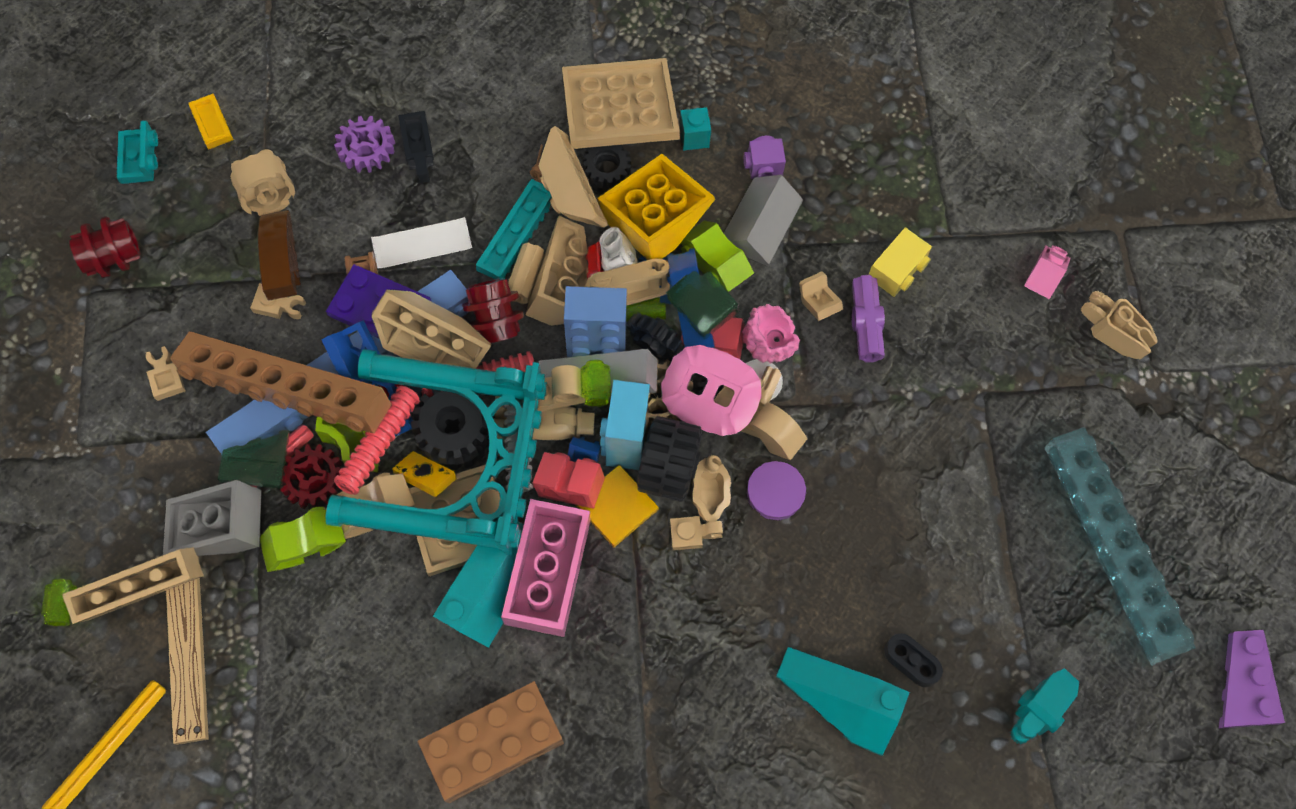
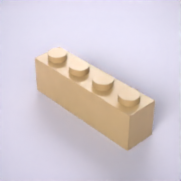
(132, 585)

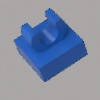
(583, 449)

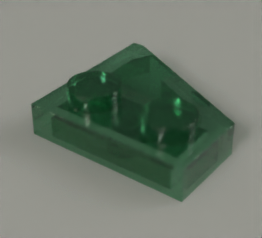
(256, 463)

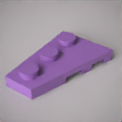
(1250, 683)

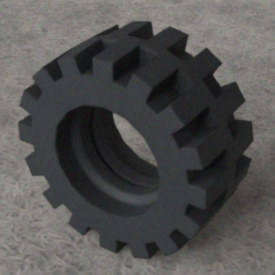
(606, 153)

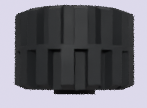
(433, 425)
(669, 458)

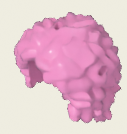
(763, 327)

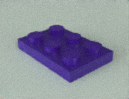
(360, 296)

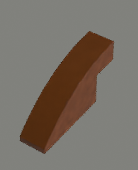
(277, 255)

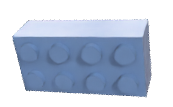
(595, 320)

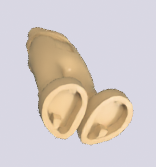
(556, 423)

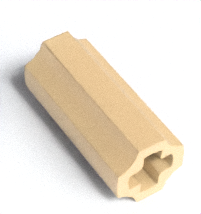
(526, 271)

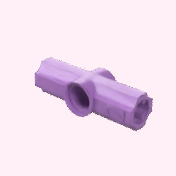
(868, 318)

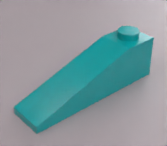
(479, 594)

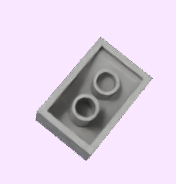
(214, 520)

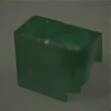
(703, 302)

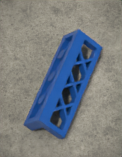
(346, 359)

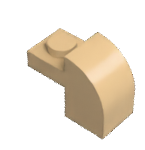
(776, 430)

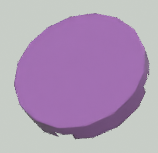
(776, 490)

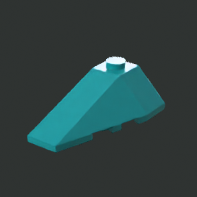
(850, 700)

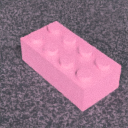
(546, 568)

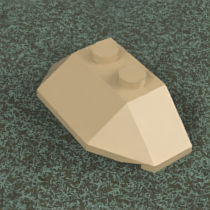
(567, 181)
(426, 331)

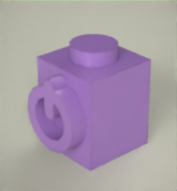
(765, 157)

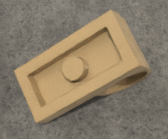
(562, 388)

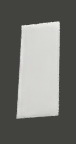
(421, 243)

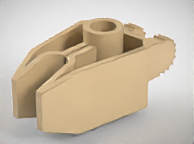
(1119, 325)

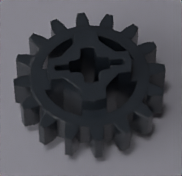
(654, 336)

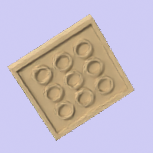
(620, 103)

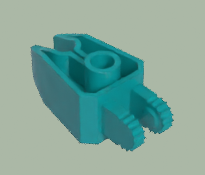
(1044, 706)

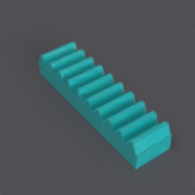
(515, 231)

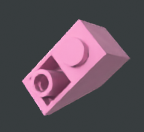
(1048, 271)

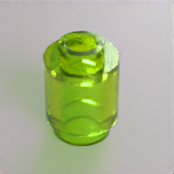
(650, 307)
(595, 383)
(53, 605)

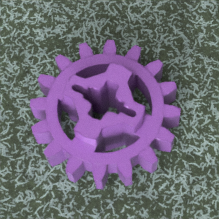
(364, 144)

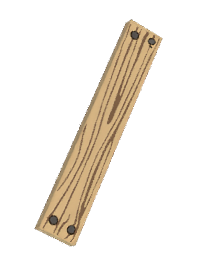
(187, 663)

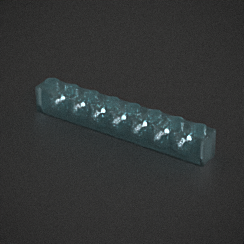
(1114, 559)

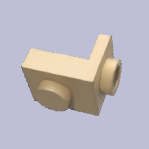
(819, 297)

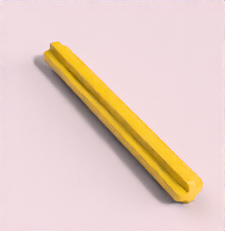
(105, 747)

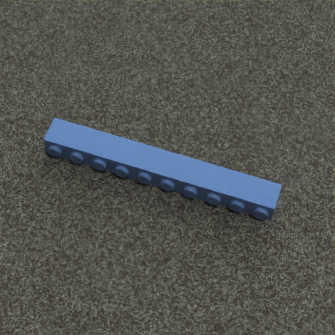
(266, 419)

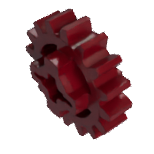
(304, 466)

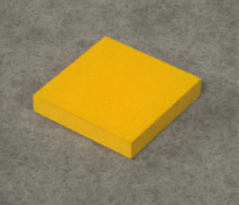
(620, 507)

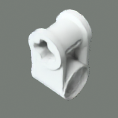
(616, 249)

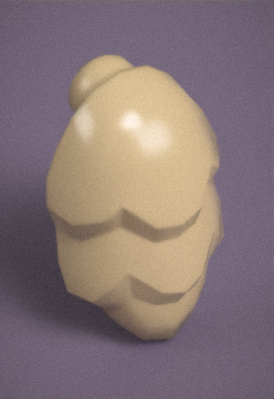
(711, 488)

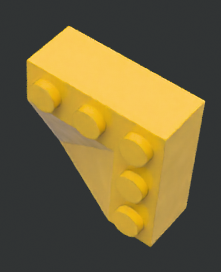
(656, 207)

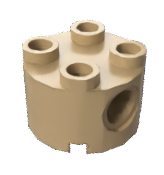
(262, 183)

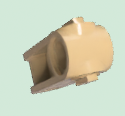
(638, 278)

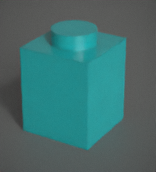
(695, 128)

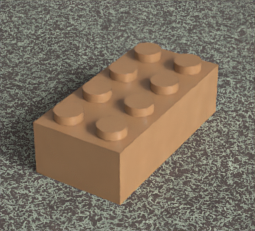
(490, 742)

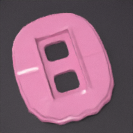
(719, 369)

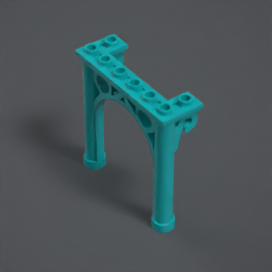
(465, 381)

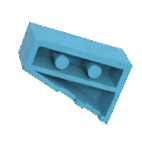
(625, 427)

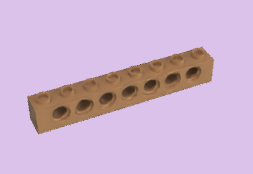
(282, 382)

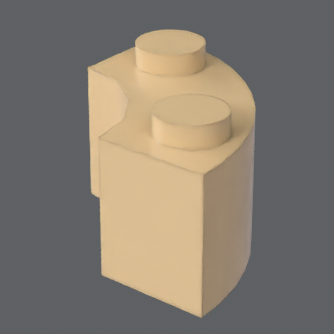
(384, 489)

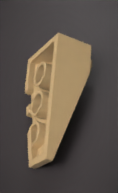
(561, 267)

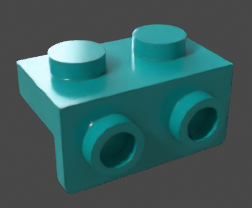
(136, 154)

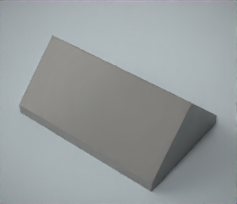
(763, 217)

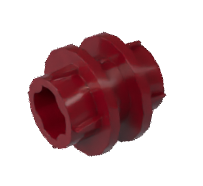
(118, 243)
(493, 309)

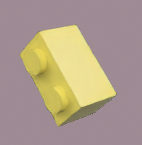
(900, 261)

